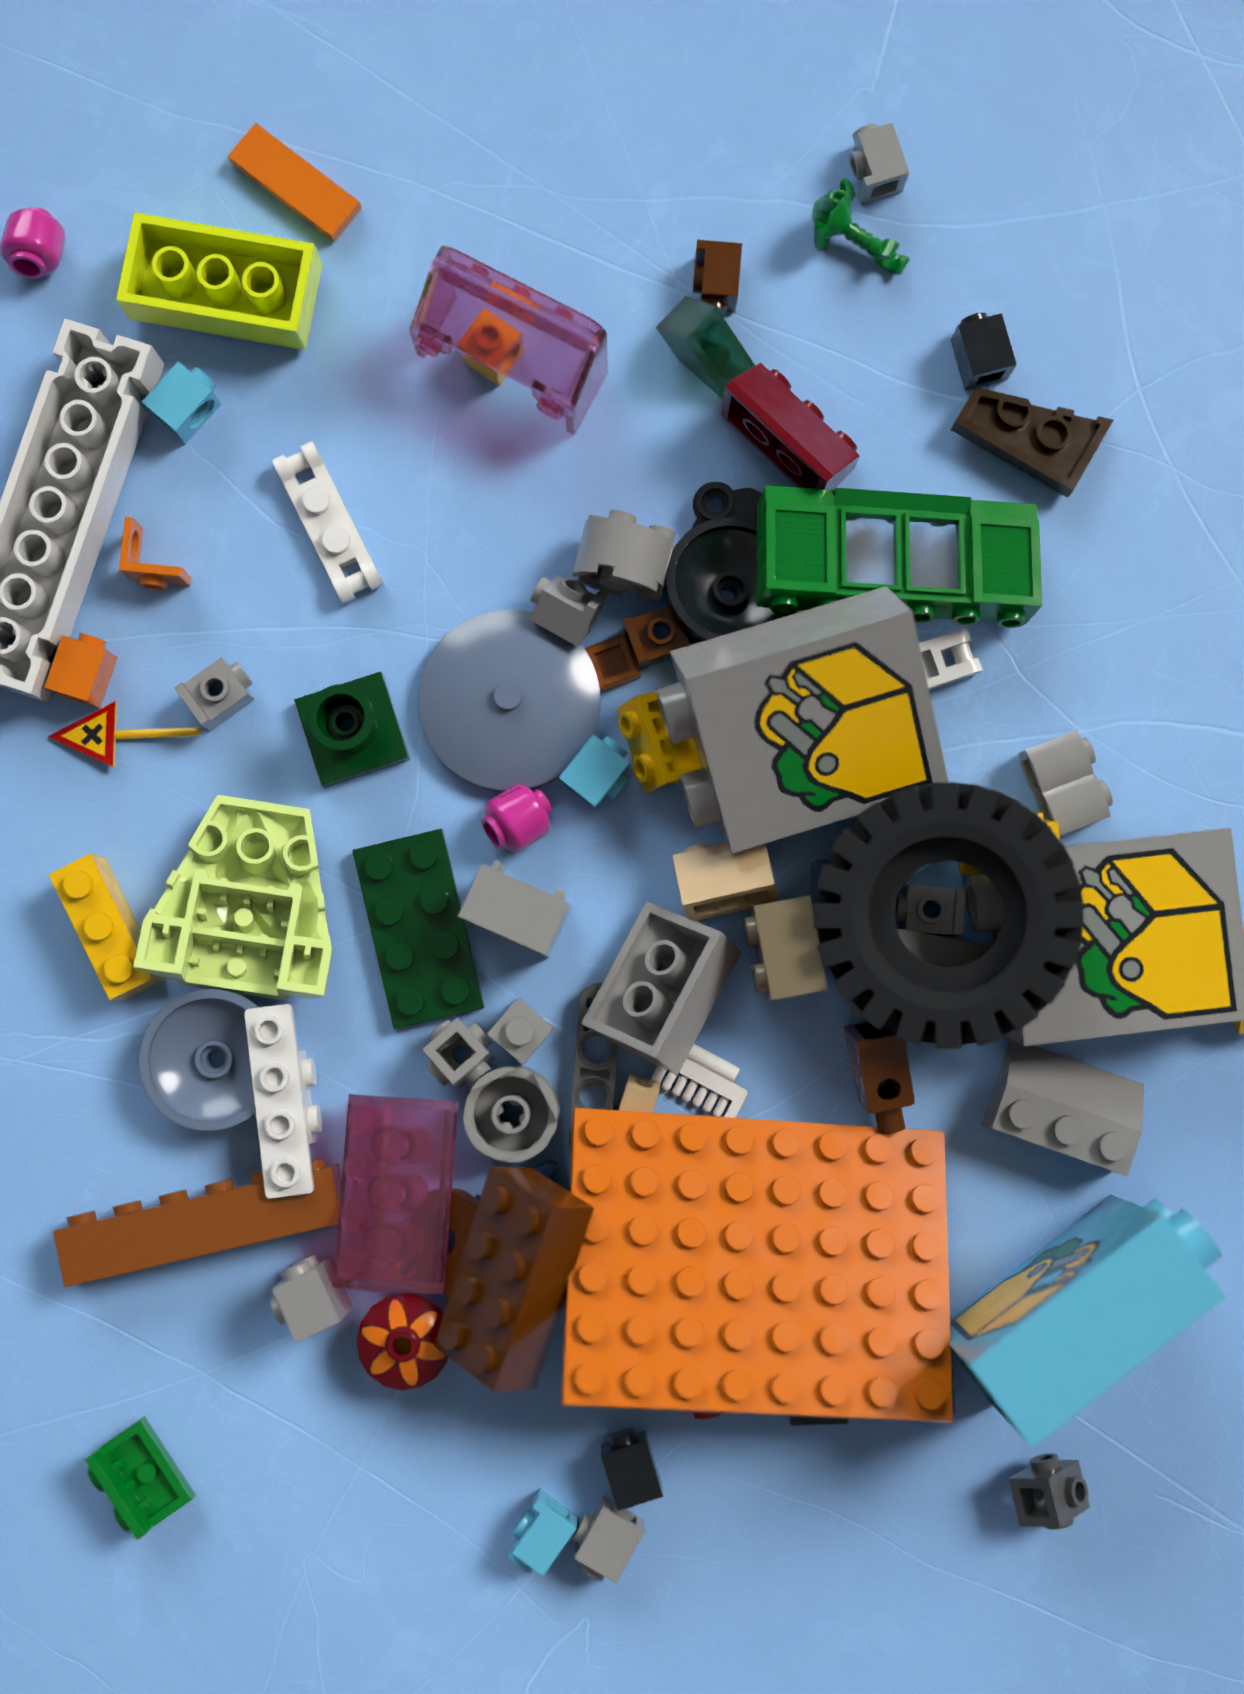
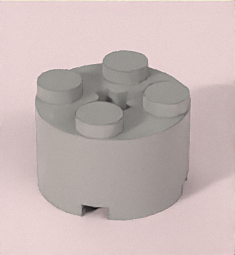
(624, 556)
(504, 1139)

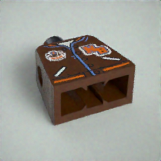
(878, 1057)

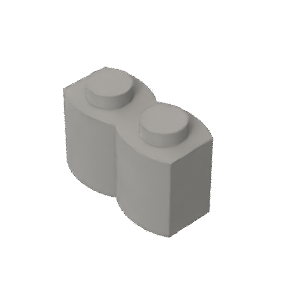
(1065, 782)

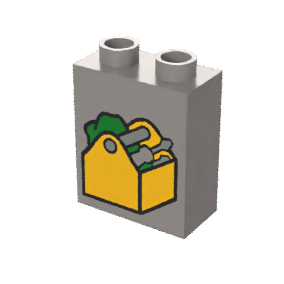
(804, 719)
(1154, 942)

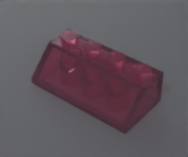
(395, 1194)

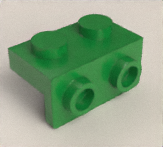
(138, 1478)

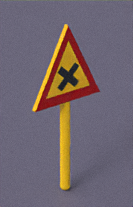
(97, 734)

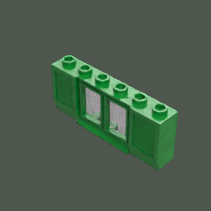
(929, 549)

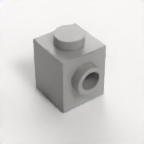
(607, 1540)

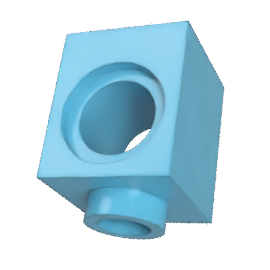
(183, 401)

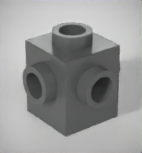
(1049, 1492)

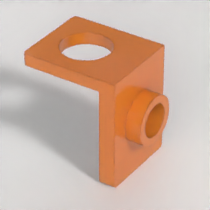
(149, 575)

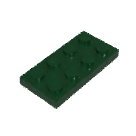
(417, 928)

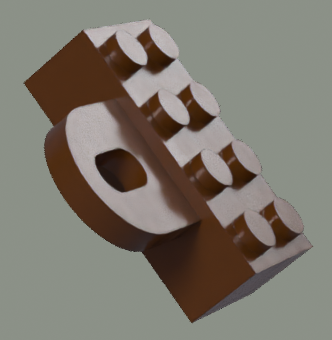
(509, 1275)

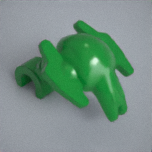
(833, 218)

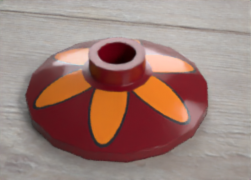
(396, 1317)

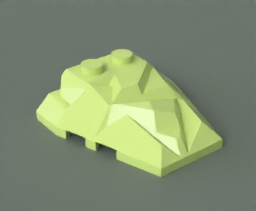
(243, 906)

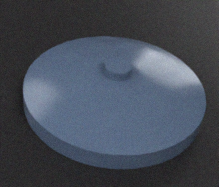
(507, 701)

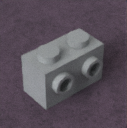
(308, 1298)

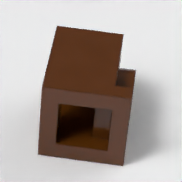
(718, 273)
(647, 648)

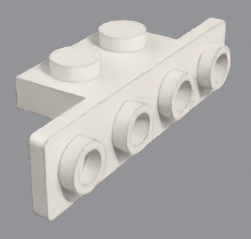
(282, 1100)

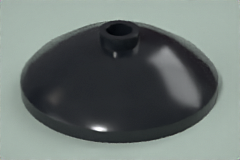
(714, 559)

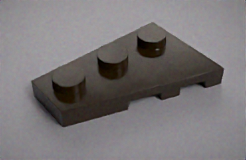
(1033, 439)

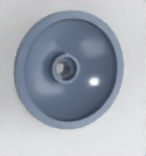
(178, 1064)

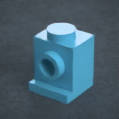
(541, 1534)

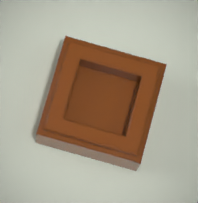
(613, 662)

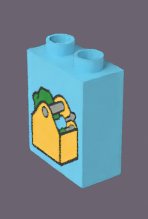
(1085, 1312)

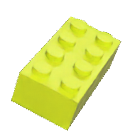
(219, 281)

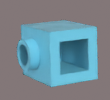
(597, 771)

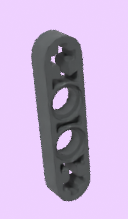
(589, 1072)

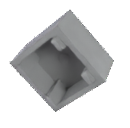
(515, 909)

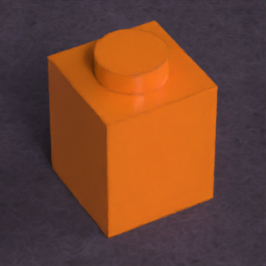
(81, 669)

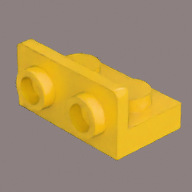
(654, 756)

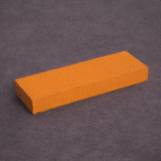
(294, 182)

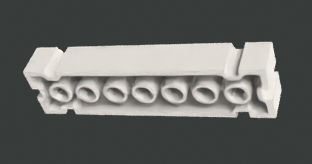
(66, 493)

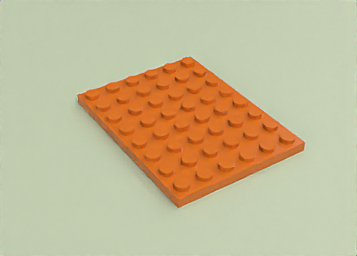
(758, 1268)

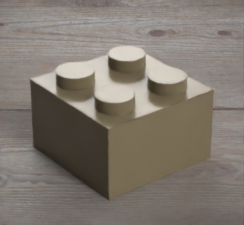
(785, 948)

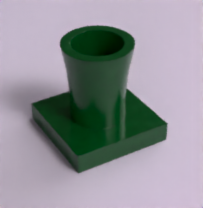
(366, 747)

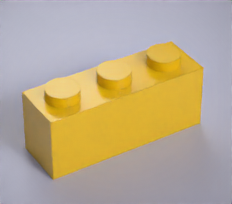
(103, 924)

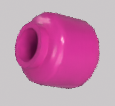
(32, 242)
(516, 818)

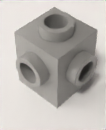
(446, 1041)

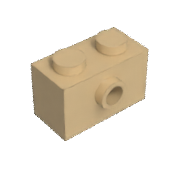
(723, 882)

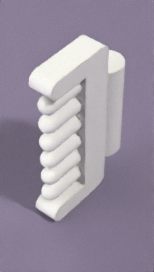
(712, 1074)

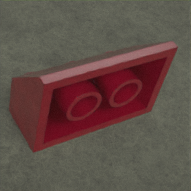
(787, 429)

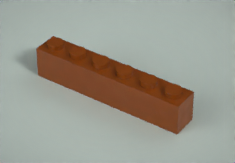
(191, 1226)

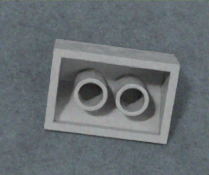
(662, 987)
(1067, 1107)

